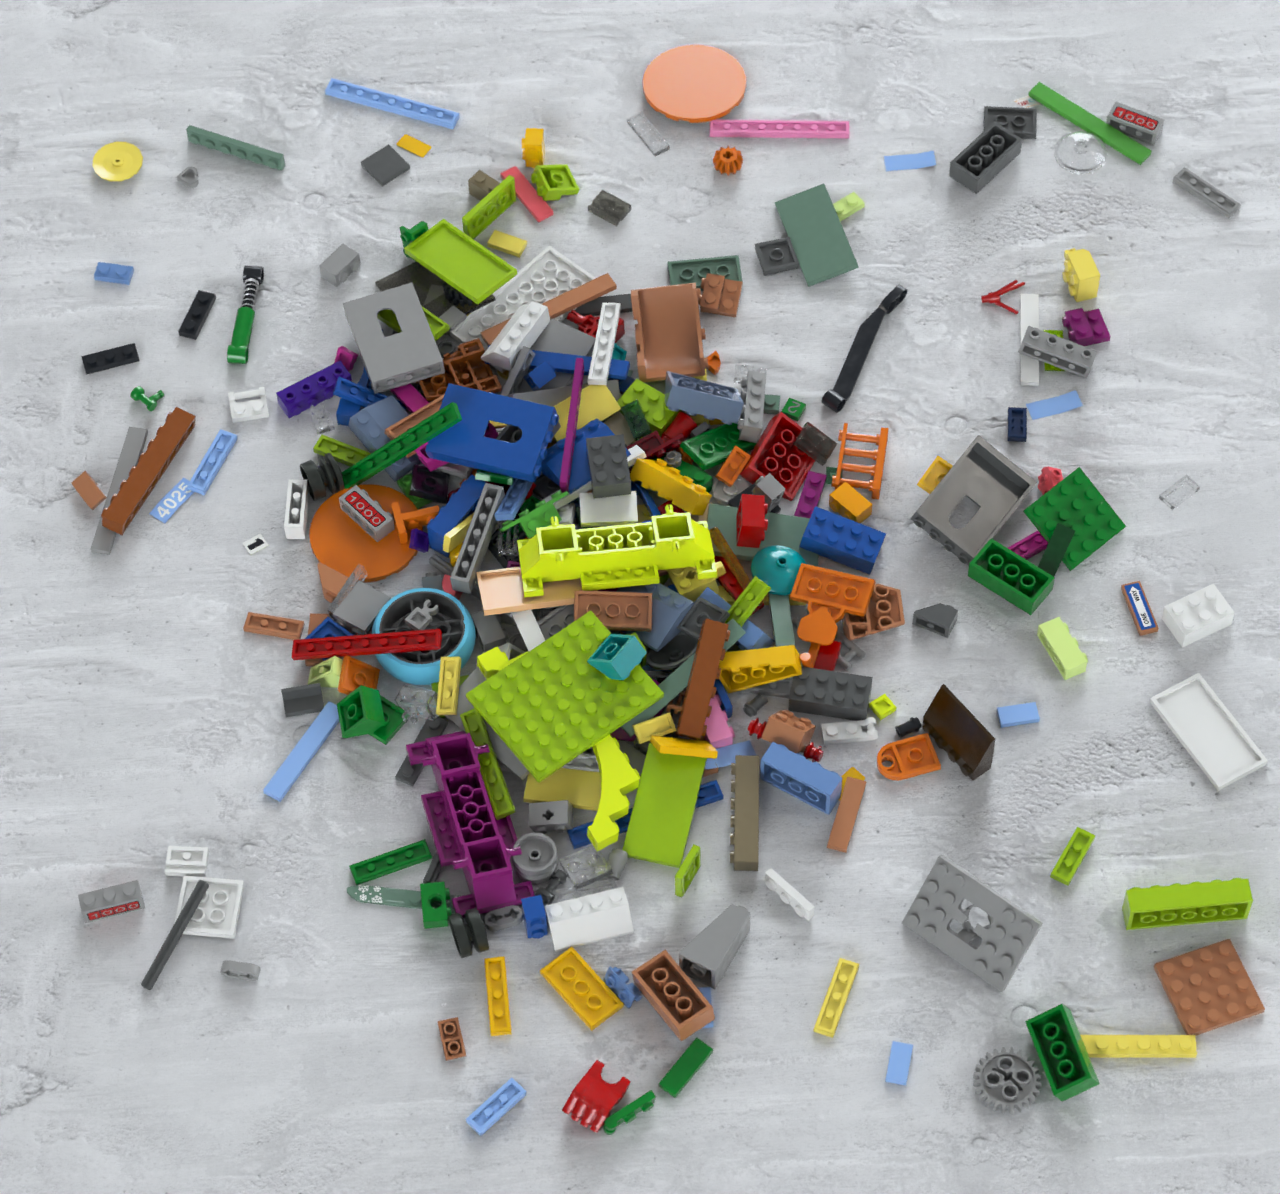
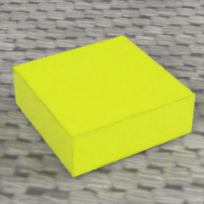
(882, 706)

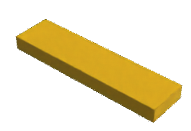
(497, 996)

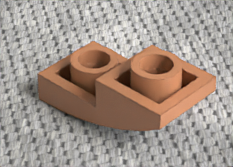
(88, 490)
(451, 1038)

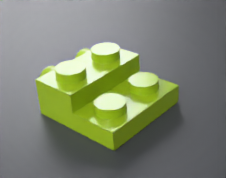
(554, 181)

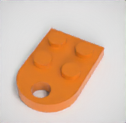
(909, 758)

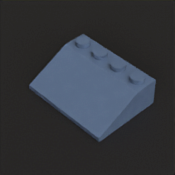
(702, 398)
(370, 428)
(667, 613)

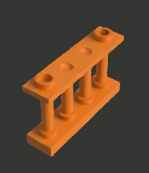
(877, 455)

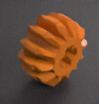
(728, 160)

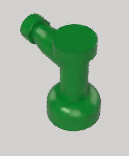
(138, 394)

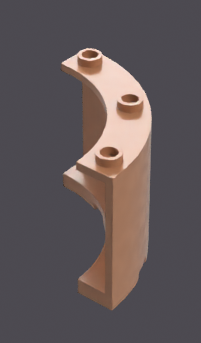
(668, 331)

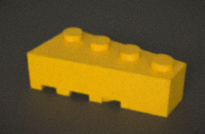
(671, 485)
(758, 667)

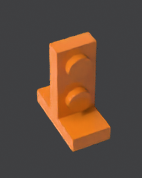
(411, 519)

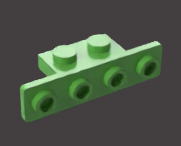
(538, 517)

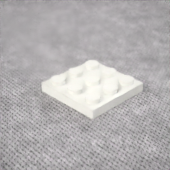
(218, 909)

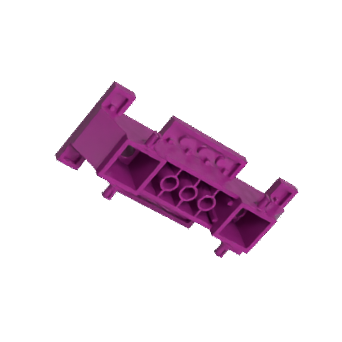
(466, 826)

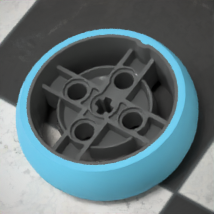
(425, 667)

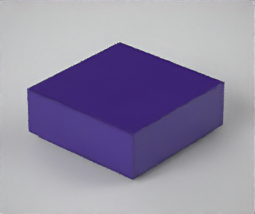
(419, 540)

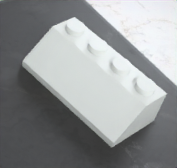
(519, 331)
(589, 919)

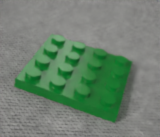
(1079, 507)

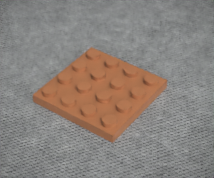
(1209, 988)

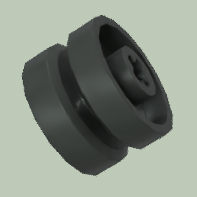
(472, 932)

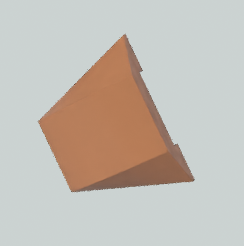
(882, 613)

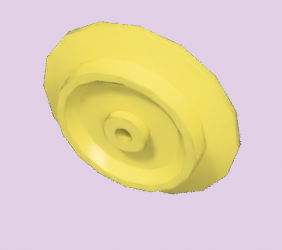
(117, 161)

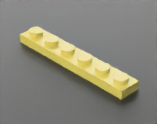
(1140, 1046)

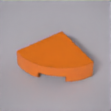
(714, 363)

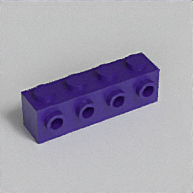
(311, 389)

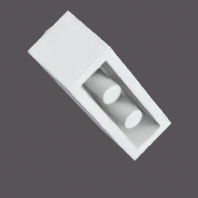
(296, 509)

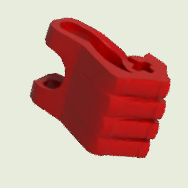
(594, 1098)

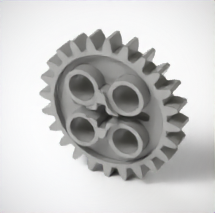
(995, 1093)

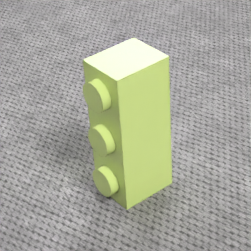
(1062, 648)

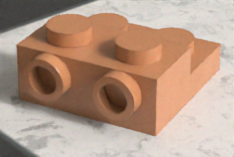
(720, 295)

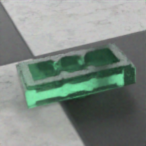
(636, 419)

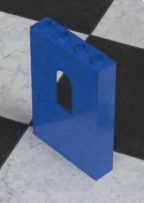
(468, 447)

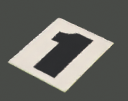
(255, 544)

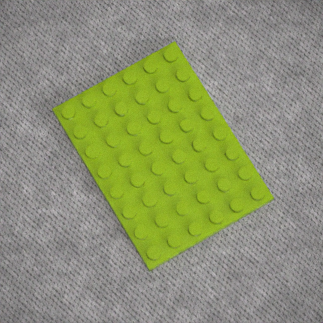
(558, 704)

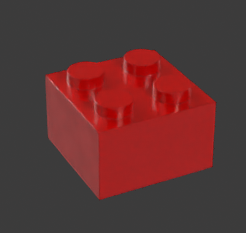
(751, 520)

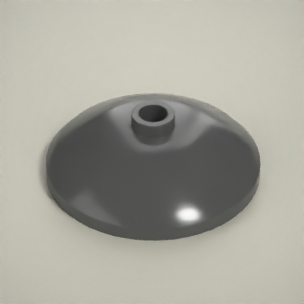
(673, 653)

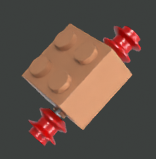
(789, 731)

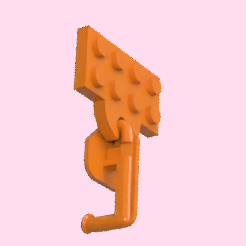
(828, 599)

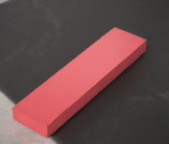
(528, 195)

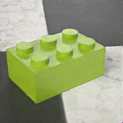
(652, 403)

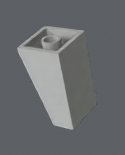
(715, 947)

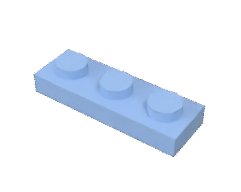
(496, 1106)

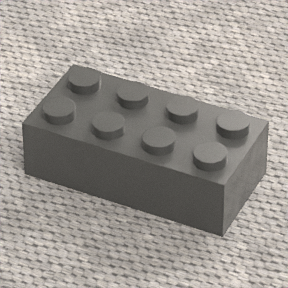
(985, 157)
(830, 694)

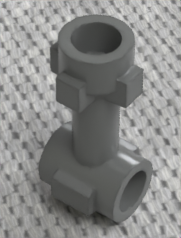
(559, 877)

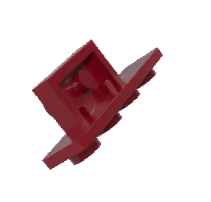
(655, 447)

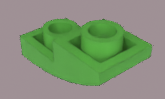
(404, 485)

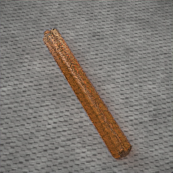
(730, 558)

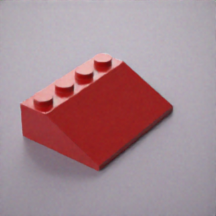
(779, 456)

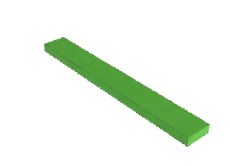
(1089, 123)

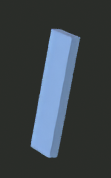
(212, 462)

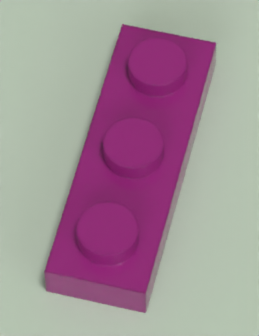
(810, 494)

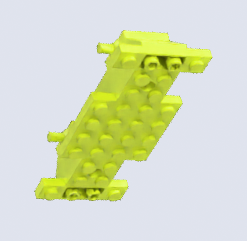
(615, 554)

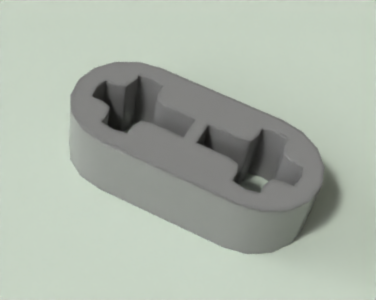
(503, 918)
(240, 970)

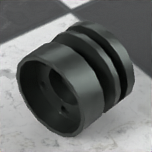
(325, 475)

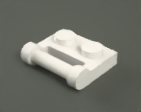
(249, 409)

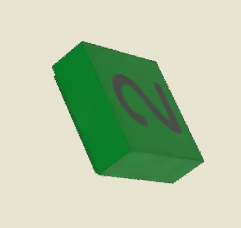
(794, 409)

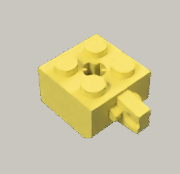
(1081, 274)
(689, 585)

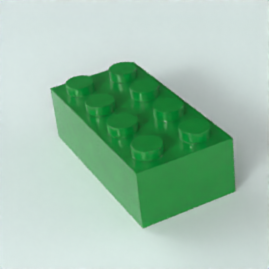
(1011, 576)
(1062, 1052)

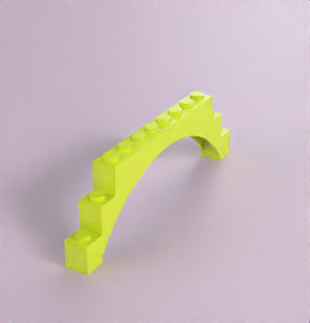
(614, 768)

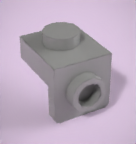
(432, 581)

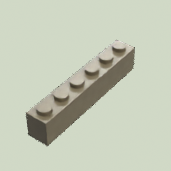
(746, 813)

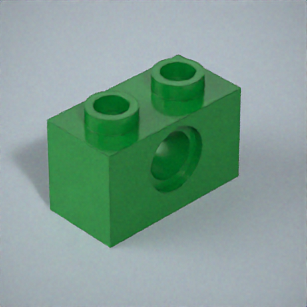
(433, 893)

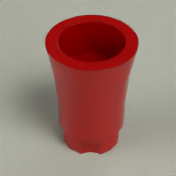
(681, 424)

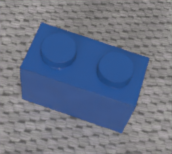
(540, 375)
(534, 917)

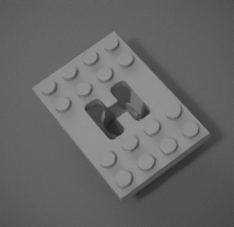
(1003, 940)

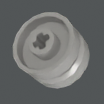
(537, 858)

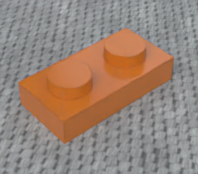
(733, 466)

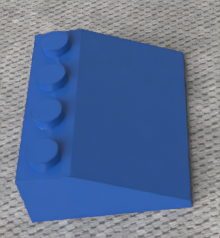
(580, 469)

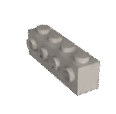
(1057, 351)
(753, 407)

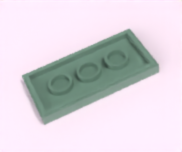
(695, 269)

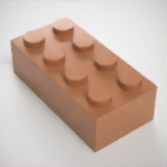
(673, 995)

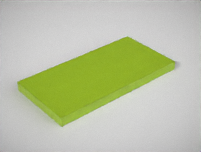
(460, 261)
(664, 807)

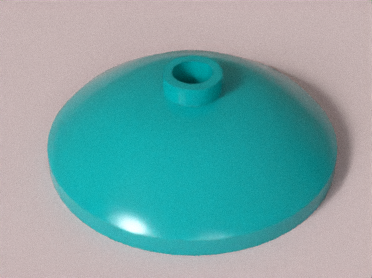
(774, 574)

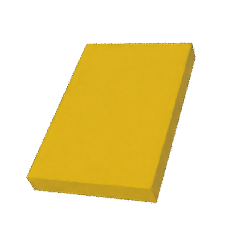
(683, 747)

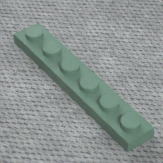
(235, 147)

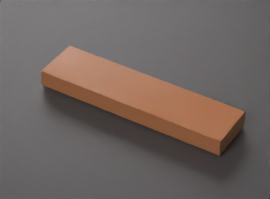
(846, 814)

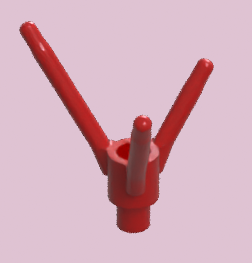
(994, 297)

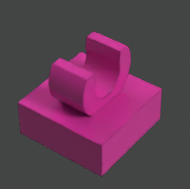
(347, 357)

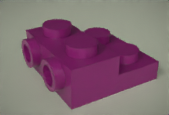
(1085, 327)

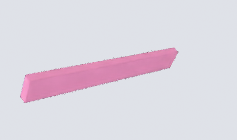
(779, 129)

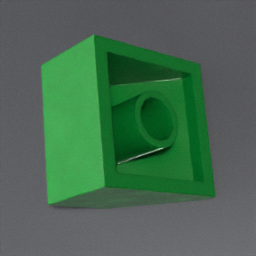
(360, 712)

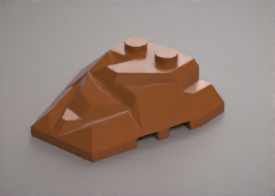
(462, 369)

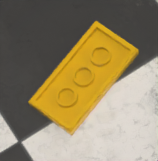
(581, 988)

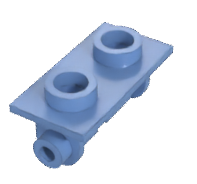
(617, 982)

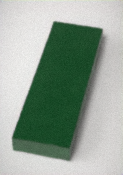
(1056, 549)

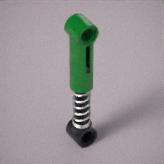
(238, 350)

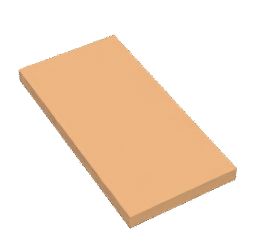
(503, 592)

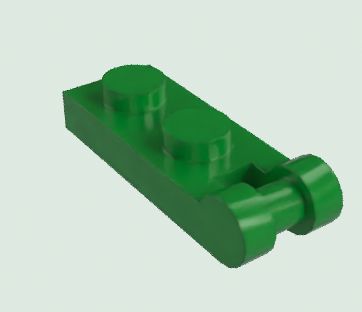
(629, 1112)

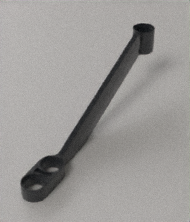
(852, 367)

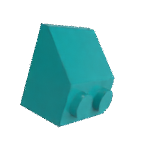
(617, 656)

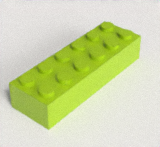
(1187, 903)

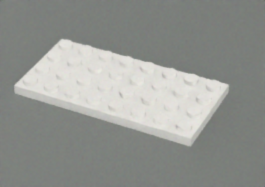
(538, 281)

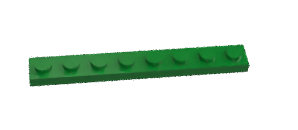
(401, 445)

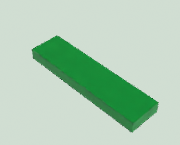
(390, 862)

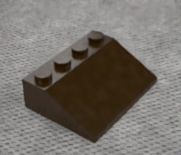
(959, 733)

